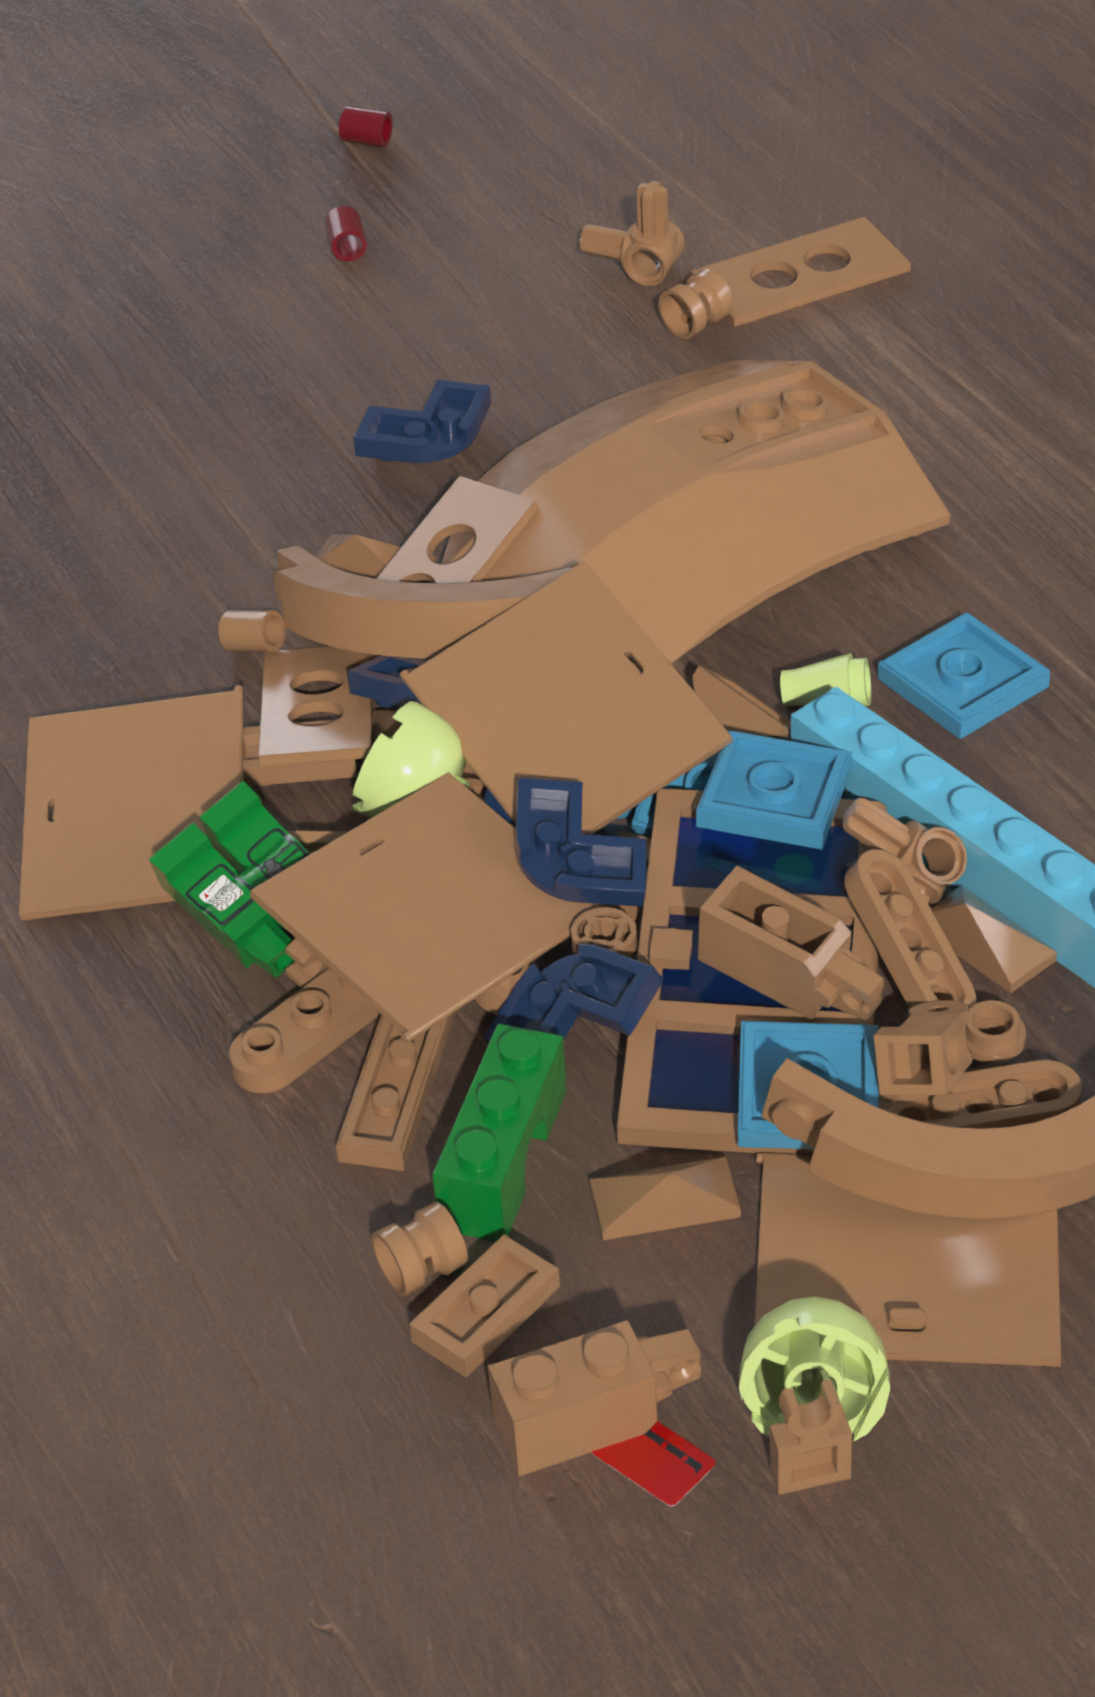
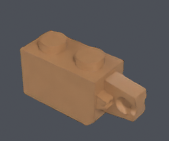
(784, 948)
(586, 1392)

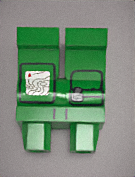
(205, 879)

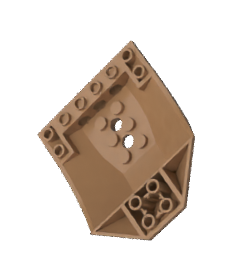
(712, 527)

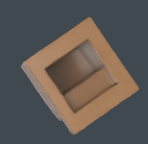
(925, 1051)

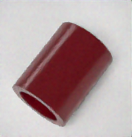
(365, 126)
(345, 233)

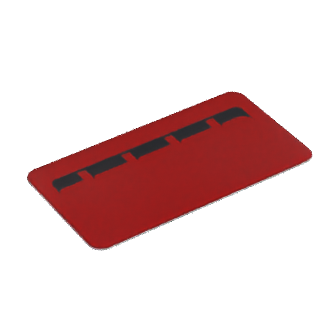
(659, 1463)

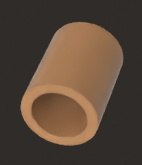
(252, 630)

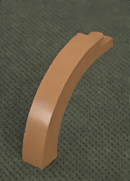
(385, 614)
(934, 1165)

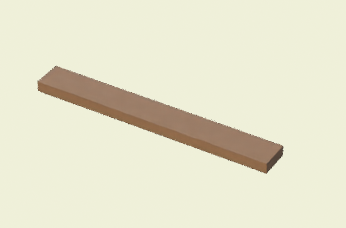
(393, 1088)

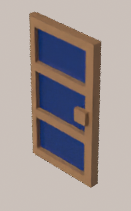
(686, 1046)

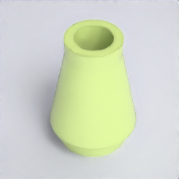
(811, 681)

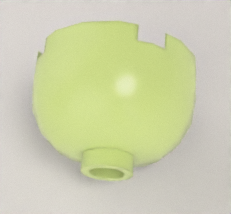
(409, 760)
(809, 1344)

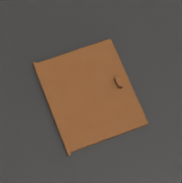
(560, 700)
(119, 793)
(424, 912)
(920, 1279)

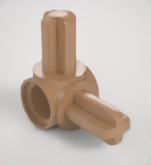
(649, 244)
(940, 846)

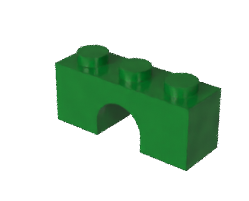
(506, 1106)

